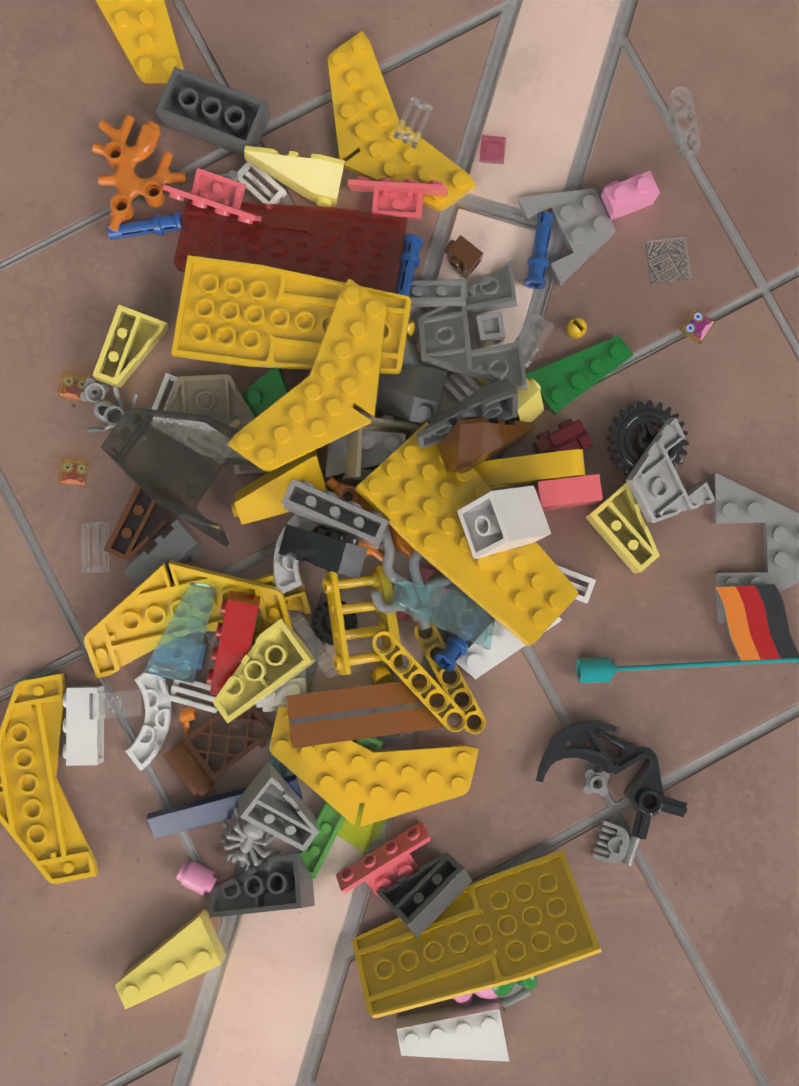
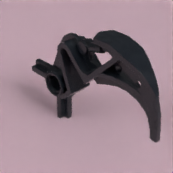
(644, 782)

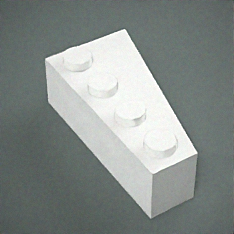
(503, 644)
(455, 1032)

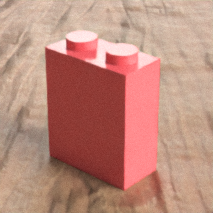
(569, 492)

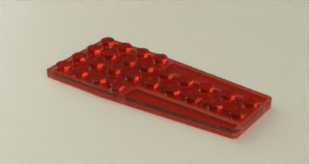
(300, 239)

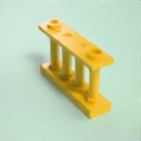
(387, 622)

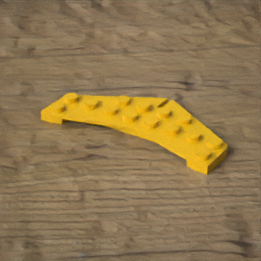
(145, 36)
(368, 122)
(323, 403)
(143, 615)
(382, 780)
(32, 798)

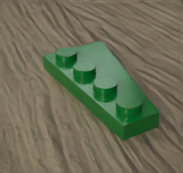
(577, 373)
(266, 391)

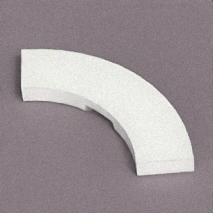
(287, 568)
(156, 722)

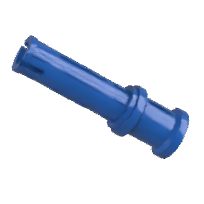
(157, 224)
(538, 261)
(409, 262)
(451, 653)

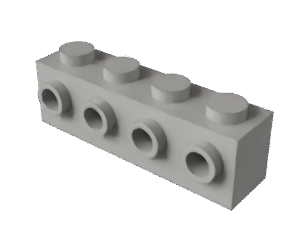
(334, 513)

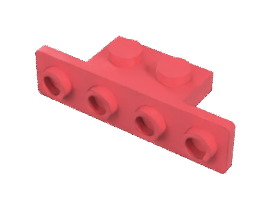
(217, 192)
(398, 198)
(386, 863)

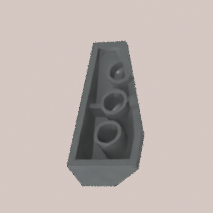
(491, 401)
(272, 886)

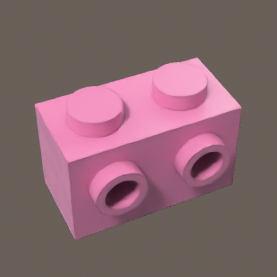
(629, 195)

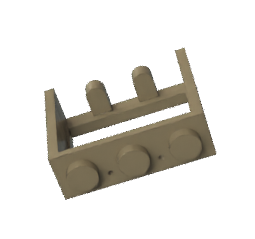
(354, 442)

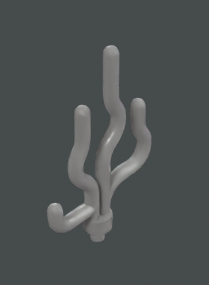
(393, 576)

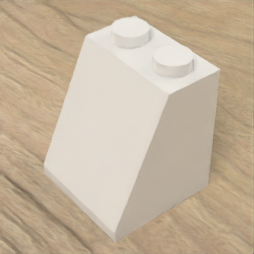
(503, 521)

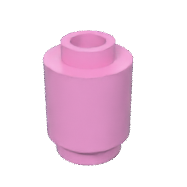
(196, 877)

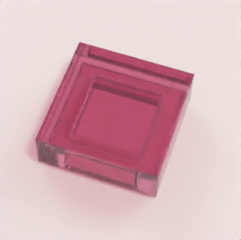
(492, 149)

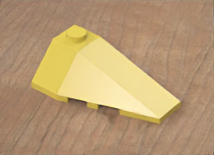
(312, 177)

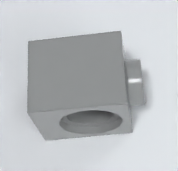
(490, 329)

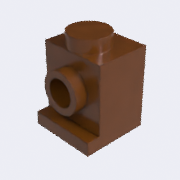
(463, 255)

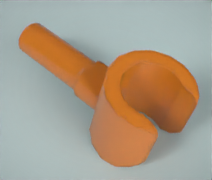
(186, 715)

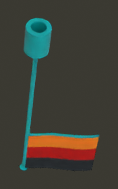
(755, 626)

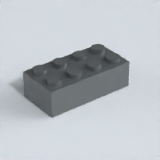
(212, 112)

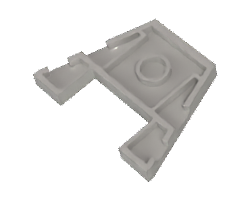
(580, 221)
(657, 482)

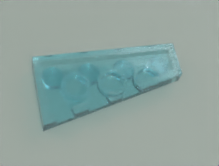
(446, 610)
(183, 638)

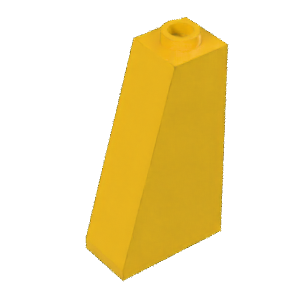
(264, 496)

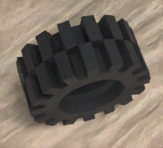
(320, 628)

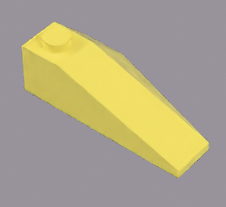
(268, 665)

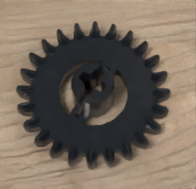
(643, 417)

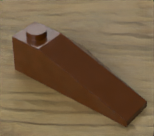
(478, 440)

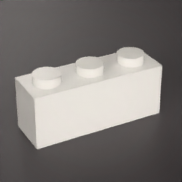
(83, 735)

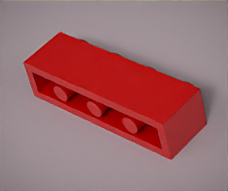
(234, 635)

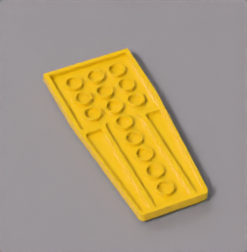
(269, 316)
(421, 504)
(486, 938)

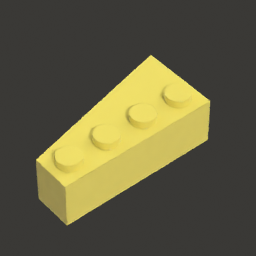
(177, 959)

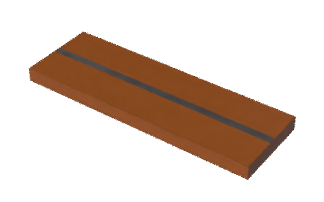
(358, 713)

